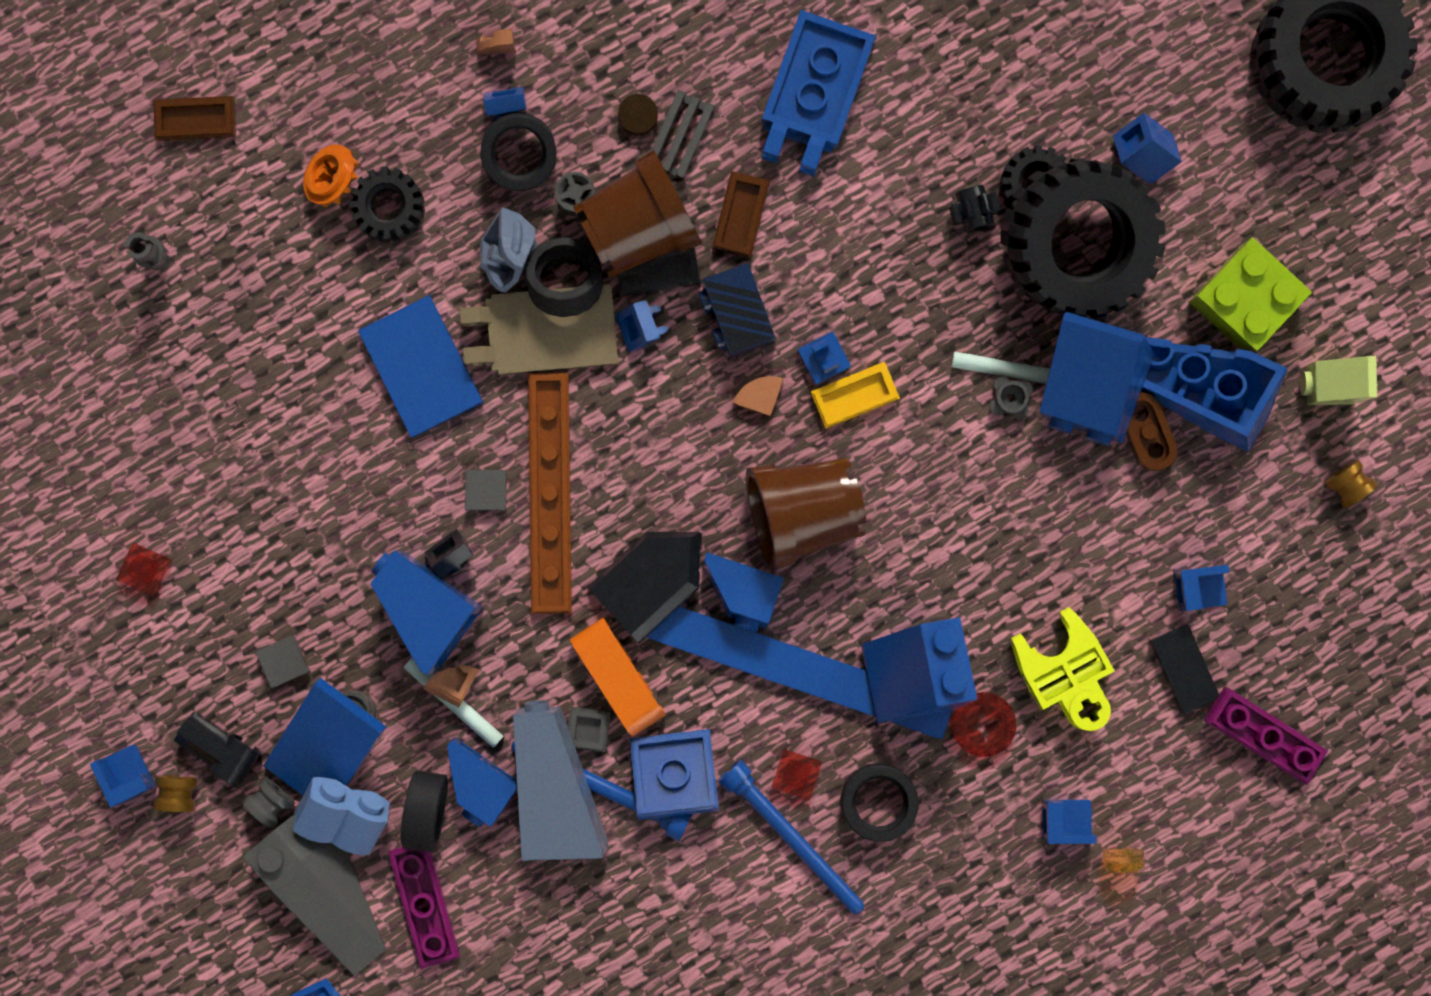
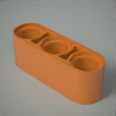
(617, 677)

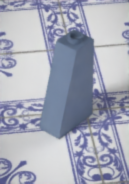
(553, 794)

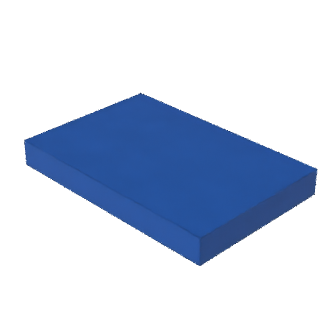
(421, 366)
(324, 739)

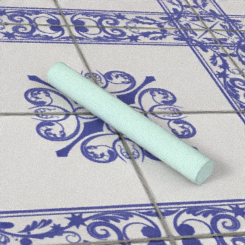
(1000, 367)
(464, 712)

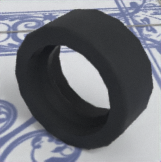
(494, 170)
(560, 252)
(424, 811)
(903, 821)

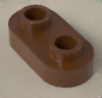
(1151, 430)

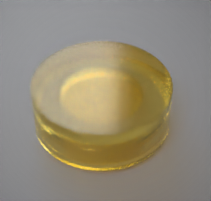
(1123, 860)

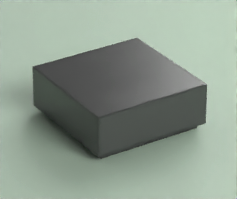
(486, 490)
(282, 661)
(589, 728)

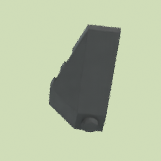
(321, 891)

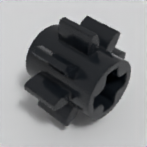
(974, 209)

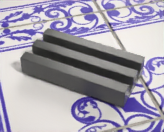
(693, 104)

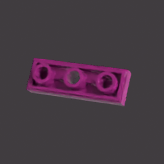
(1249, 724)
(430, 929)

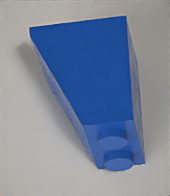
(1095, 379)
(423, 608)
(919, 671)

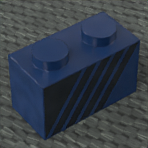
(737, 310)

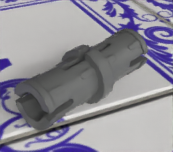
(143, 252)

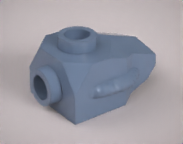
(506, 248)

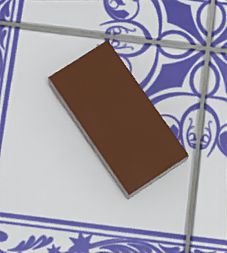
(194, 118)
(740, 214)

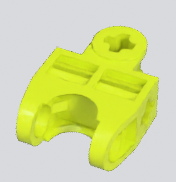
(1076, 686)

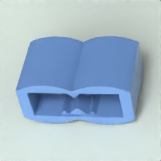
(341, 816)

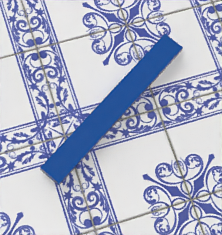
(781, 664)

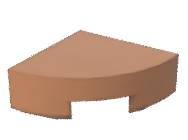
(501, 43)
(760, 395)
(452, 683)

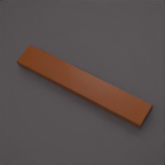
(550, 493)

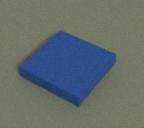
(674, 774)

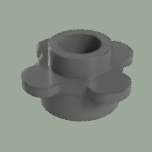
(1020, 390)

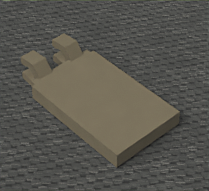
(533, 341)

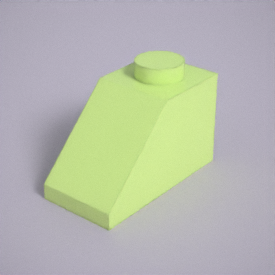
(1340, 381)

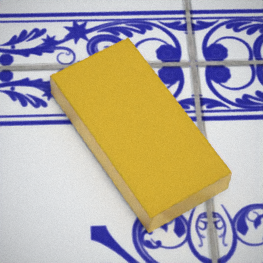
(855, 395)

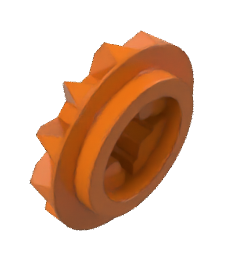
(320, 172)

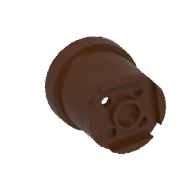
(637, 218)
(803, 508)

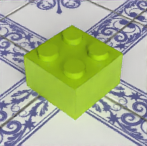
(1250, 296)

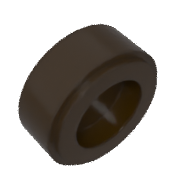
(638, 114)

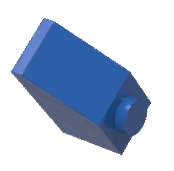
(743, 591)
(479, 784)

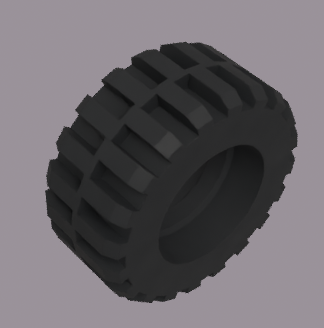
(1319, 103)
(1132, 246)

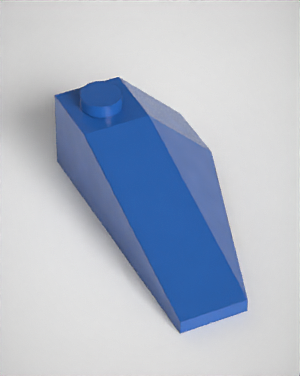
(1215, 388)

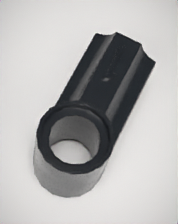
(223, 751)

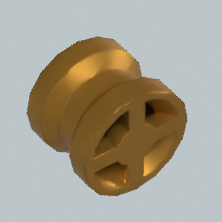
(1351, 483)
(175, 793)

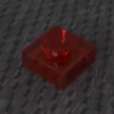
(144, 569)
(796, 774)

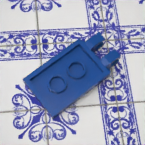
(815, 88)

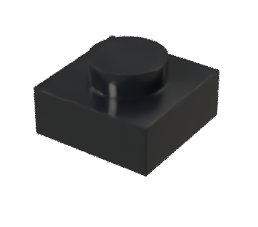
(449, 554)

